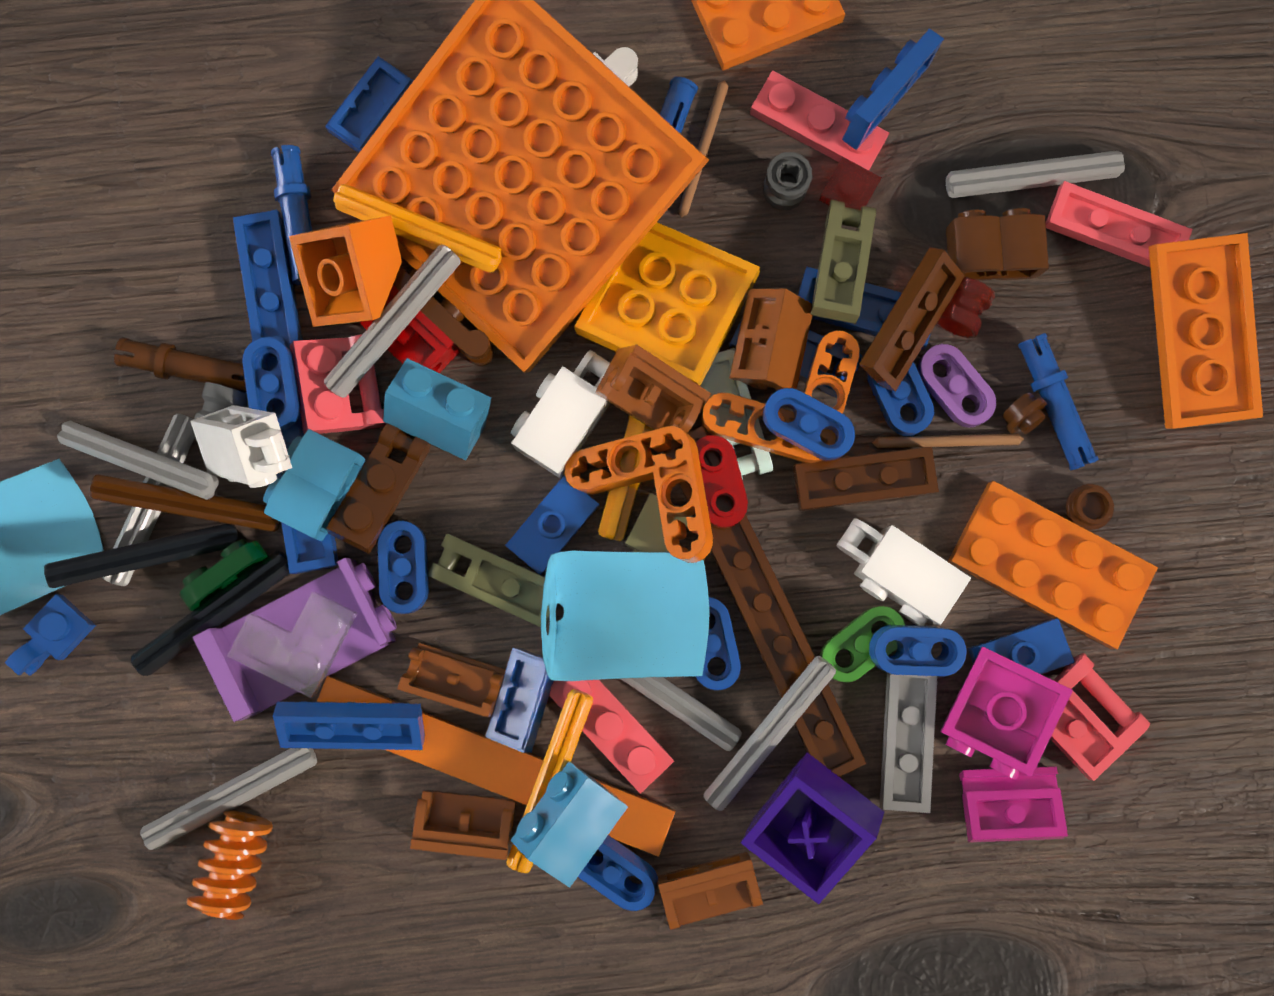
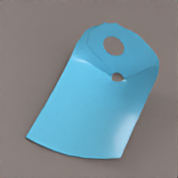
(41, 523)
(624, 616)

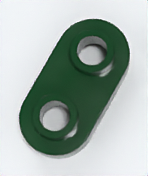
(206, 582)

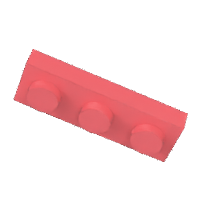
(812, 120)
(1110, 223)
(617, 733)

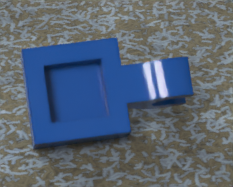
(54, 632)

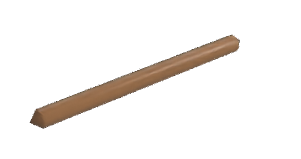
(704, 144)
(948, 441)

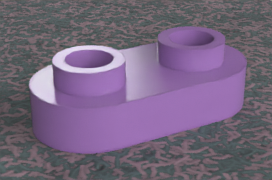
(959, 383)

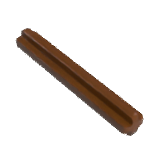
(181, 503)

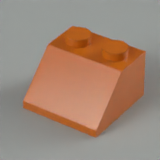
(347, 269)

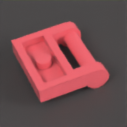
(320, 407)
(1082, 734)

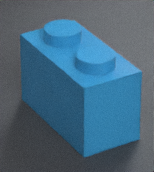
(436, 409)
(568, 824)

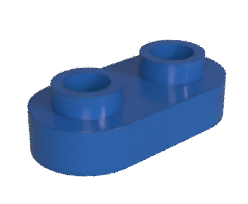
(271, 386)
(909, 393)
(809, 421)
(401, 568)
(721, 644)
(914, 650)
(611, 872)

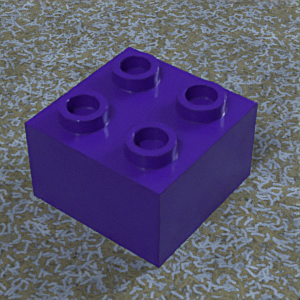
(813, 828)

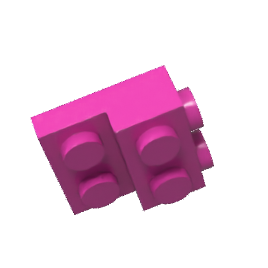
(1005, 713)

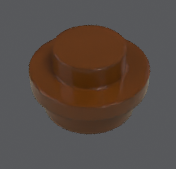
(1025, 414)
(1090, 506)

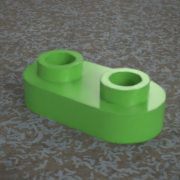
(856, 640)

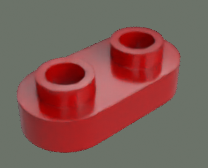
(722, 480)

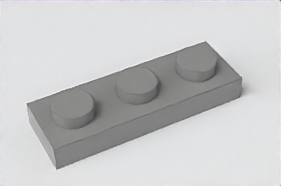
(908, 743)

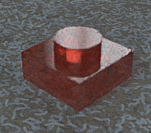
(850, 185)

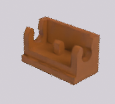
(772, 339)
(651, 390)
(452, 679)
(463, 824)
(709, 890)

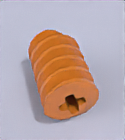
(231, 866)

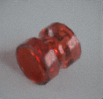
(965, 307)

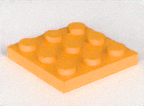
(671, 301)

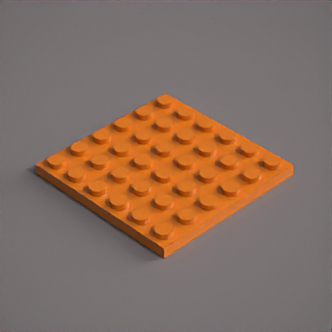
(531, 151)

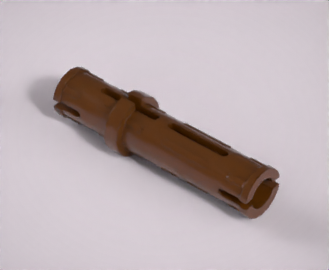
(168, 362)

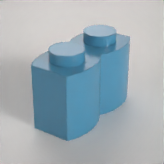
(314, 485)

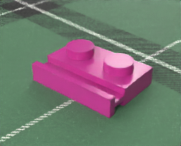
(1011, 808)

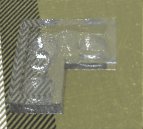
(300, 656)

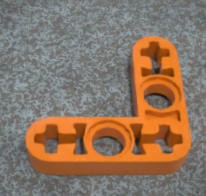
(779, 446)
(666, 474)

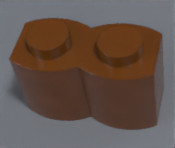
(998, 246)

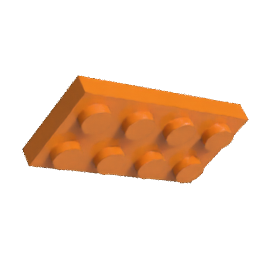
(1206, 331)
(1052, 565)

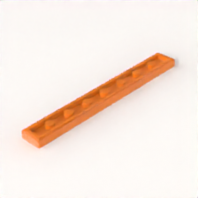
(506, 770)

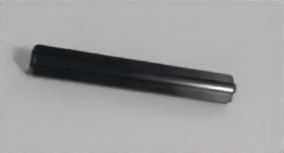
(139, 555)
(211, 614)

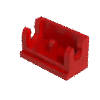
(421, 341)

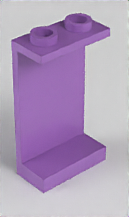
(252, 692)

